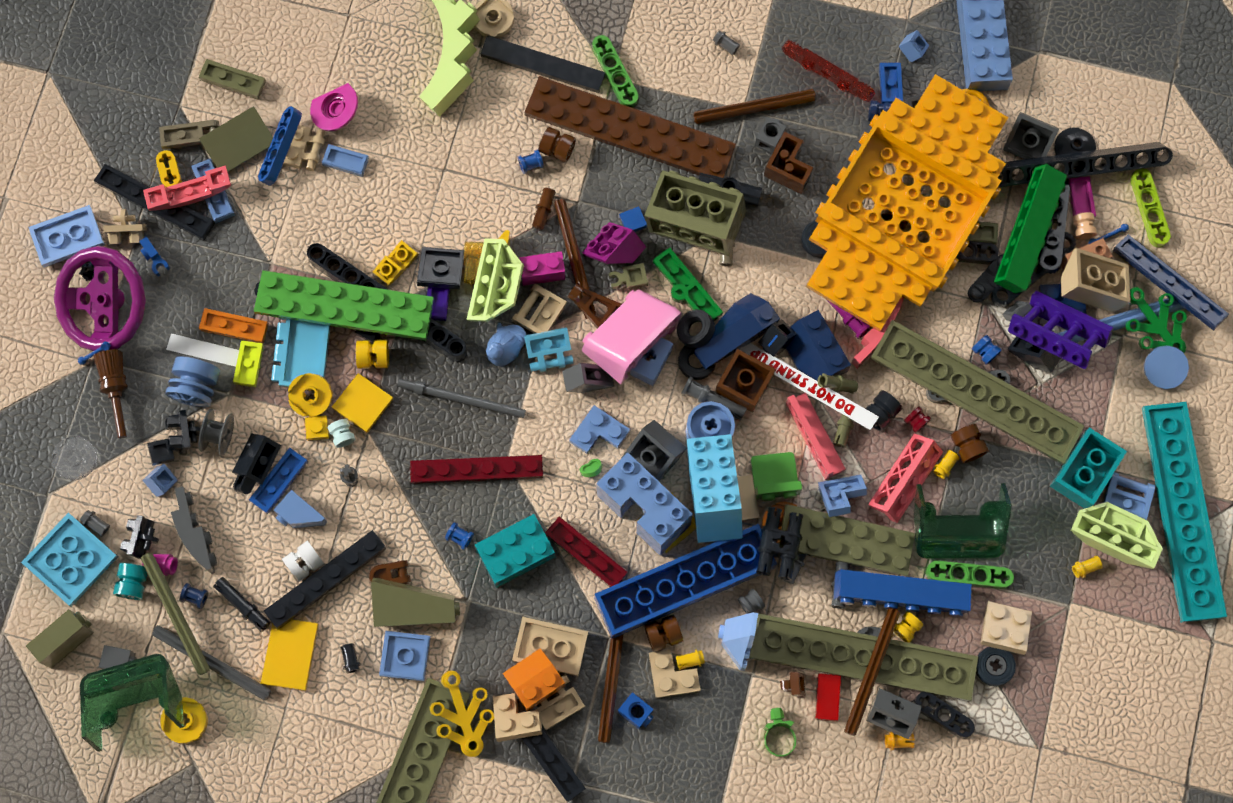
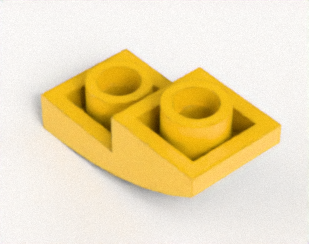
(396, 263)

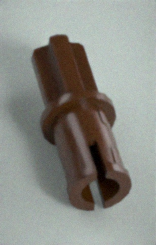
(543, 208)

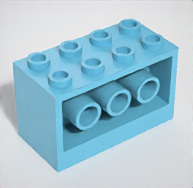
(714, 488)

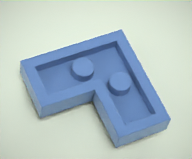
(597, 425)
(837, 491)

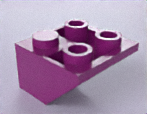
(615, 245)

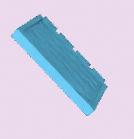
(302, 351)

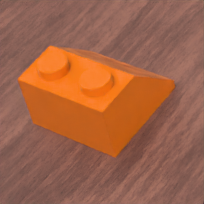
(534, 679)

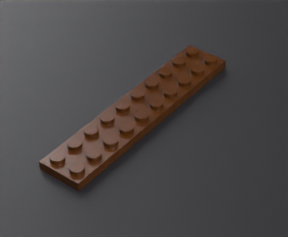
(629, 128)

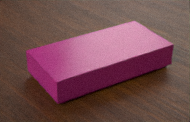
(1081, 195)

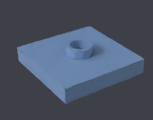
(404, 656)

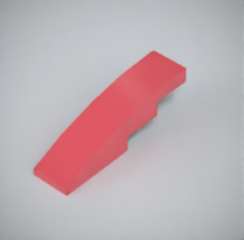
(873, 338)

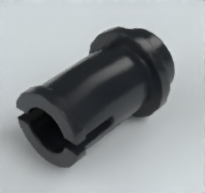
(350, 658)

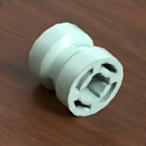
(341, 433)

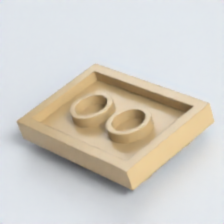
(559, 643)

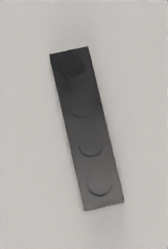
(554, 765)

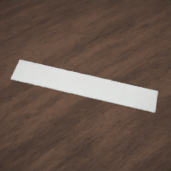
(203, 350)

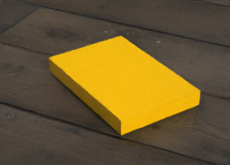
(290, 655)

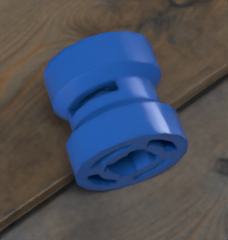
(986, 349)

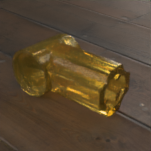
(472, 256)

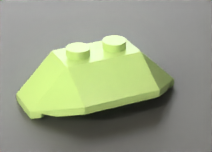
(495, 281)
(1118, 534)

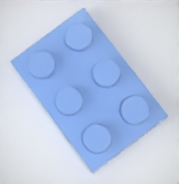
(65, 235)

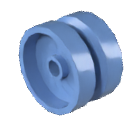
(709, 415)

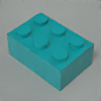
(1088, 468)
(515, 550)

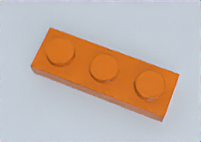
(233, 326)

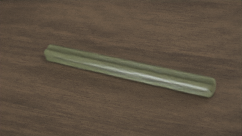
(175, 613)

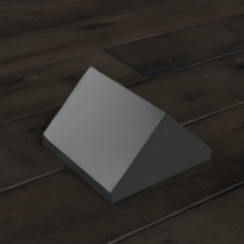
(1030, 137)

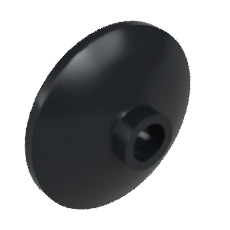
(1065, 142)

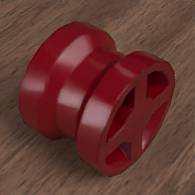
(917, 419)

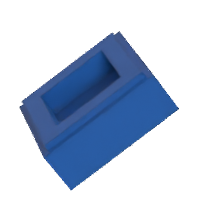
(633, 219)

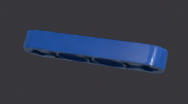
(279, 146)

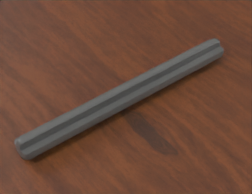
(215, 664)

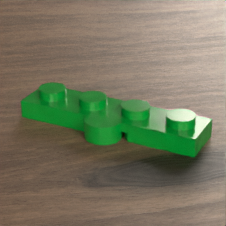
(685, 285)

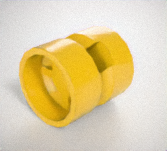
(364, 354)

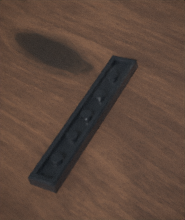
(542, 64)
(132, 191)

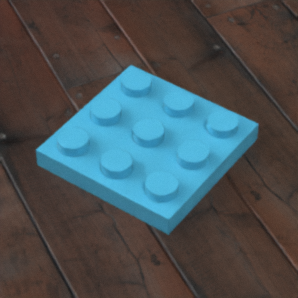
(69, 559)

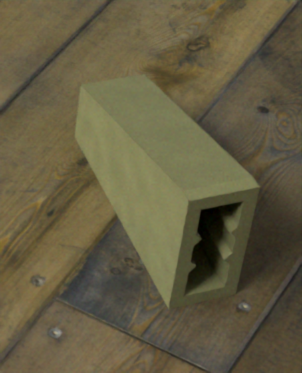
(409, 605)

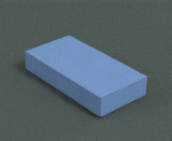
(345, 160)

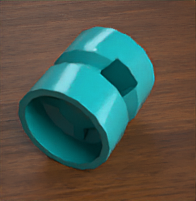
(130, 581)

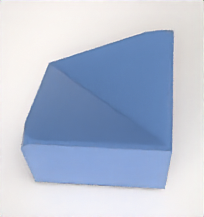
(914, 46)
(160, 480)

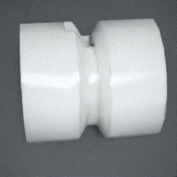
(308, 555)

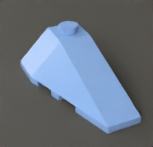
(738, 637)

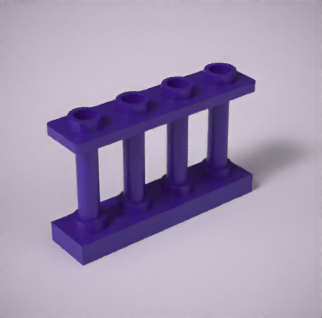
(1067, 318)

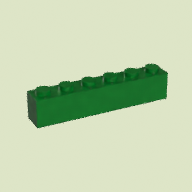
(1030, 229)

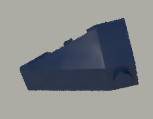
(738, 327)

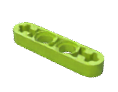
(1153, 207)

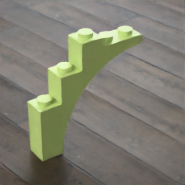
(452, 74)

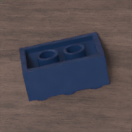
(816, 349)

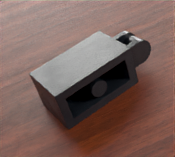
(254, 463)

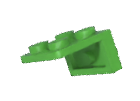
(775, 476)

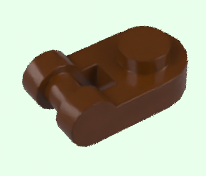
(384, 572)

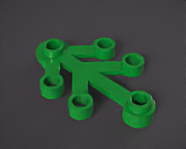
(1157, 325)

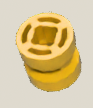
(907, 627)

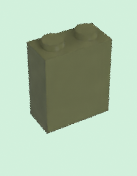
(60, 638)

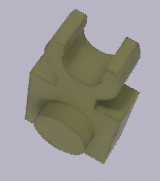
(633, 276)

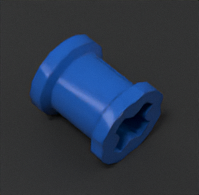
(530, 161)
(459, 536)

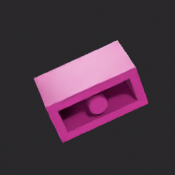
(543, 268)

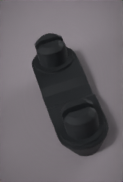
(985, 283)

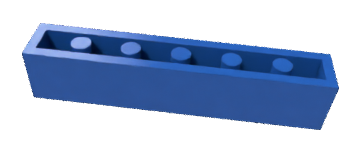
(902, 592)

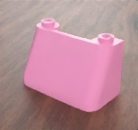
(630, 333)

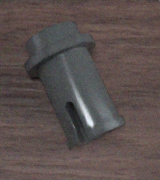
(726, 42)
(94, 522)

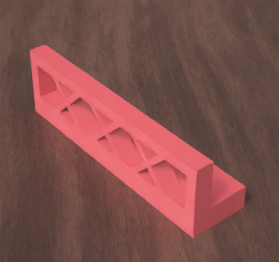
(815, 435)
(903, 493)

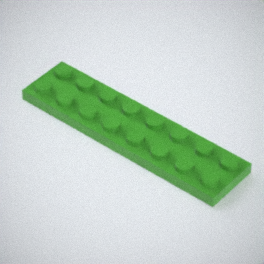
(344, 305)

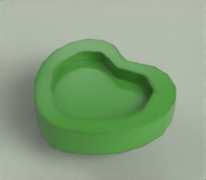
(591, 469)

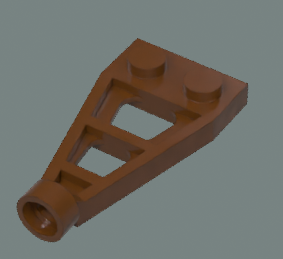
(585, 302)

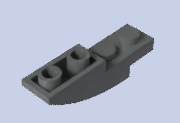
(193, 537)

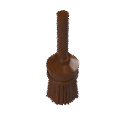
(112, 383)

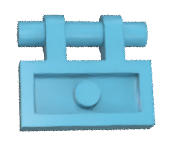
(548, 343)

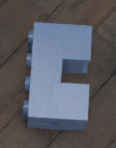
(663, 515)

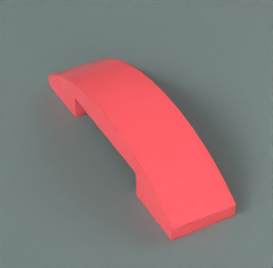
(188, 192)

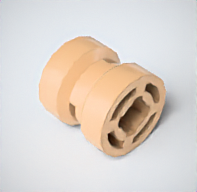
(1084, 226)

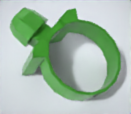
(777, 716)

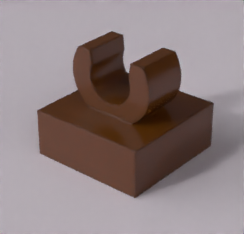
(795, 684)

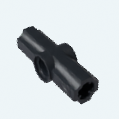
(750, 192)

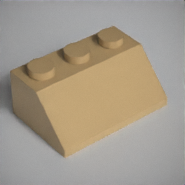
(1096, 281)

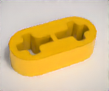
(173, 168)

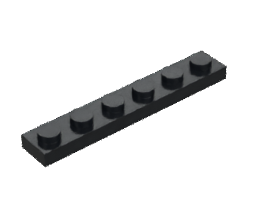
(325, 580)

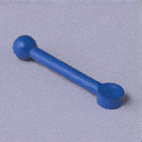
(1124, 227)
(104, 346)

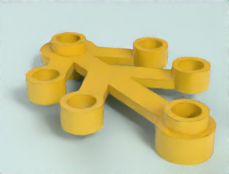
(463, 717)

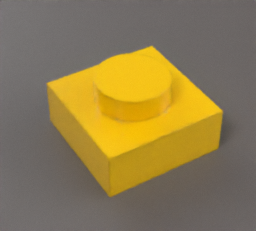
(316, 428)

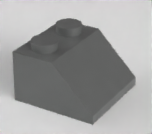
(656, 449)

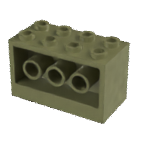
(695, 212)

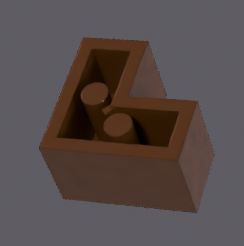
(784, 166)

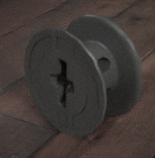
(216, 432)

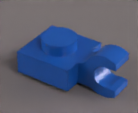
(150, 253)

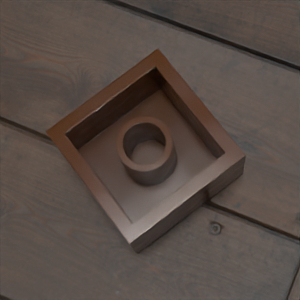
(745, 380)

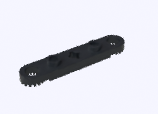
(1055, 237)
(1034, 278)

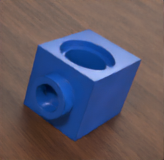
(631, 702)

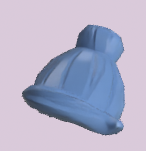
(505, 344)

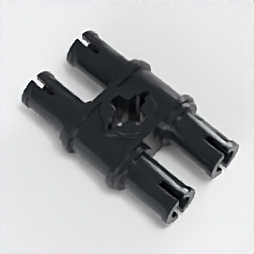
(789, 539)

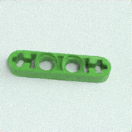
(613, 72)
(969, 574)

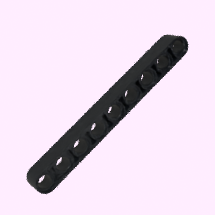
(1088, 160)
(346, 270)

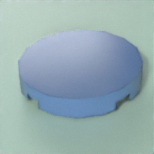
(1166, 367)

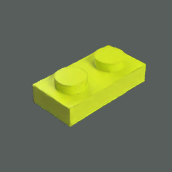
(248, 363)

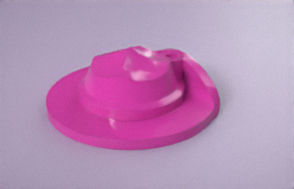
(334, 108)

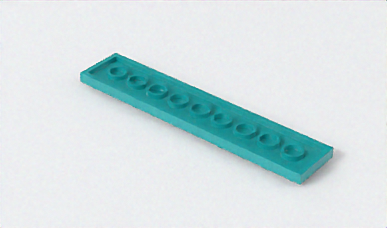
(1184, 512)

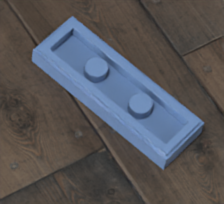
(219, 203)

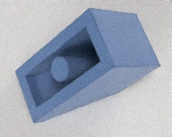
(297, 512)

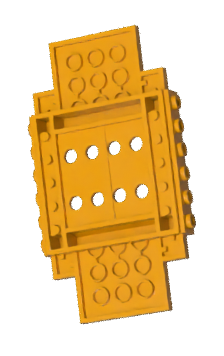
(941, 147)

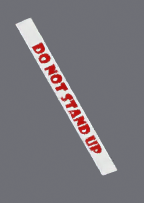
(811, 387)

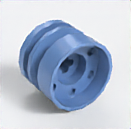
(193, 381)

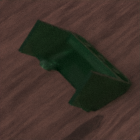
(962, 534)
(124, 686)

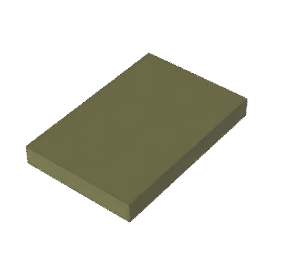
(237, 139)

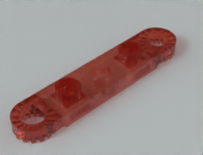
(831, 72)

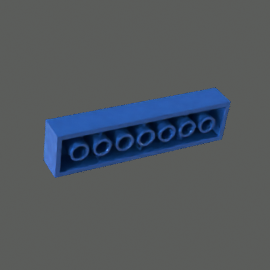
(680, 583)

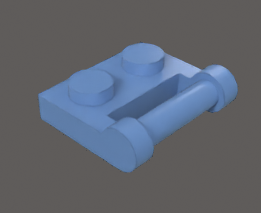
(1132, 503)

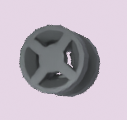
(751, 602)

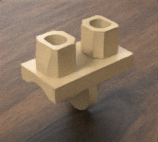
(115, 231)

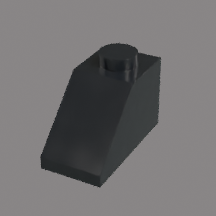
(1033, 355)

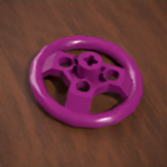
(104, 297)

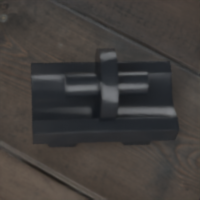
(181, 441)
(141, 537)

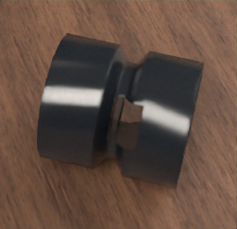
(885, 407)

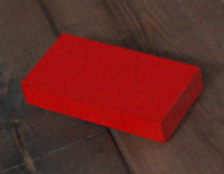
(827, 697)

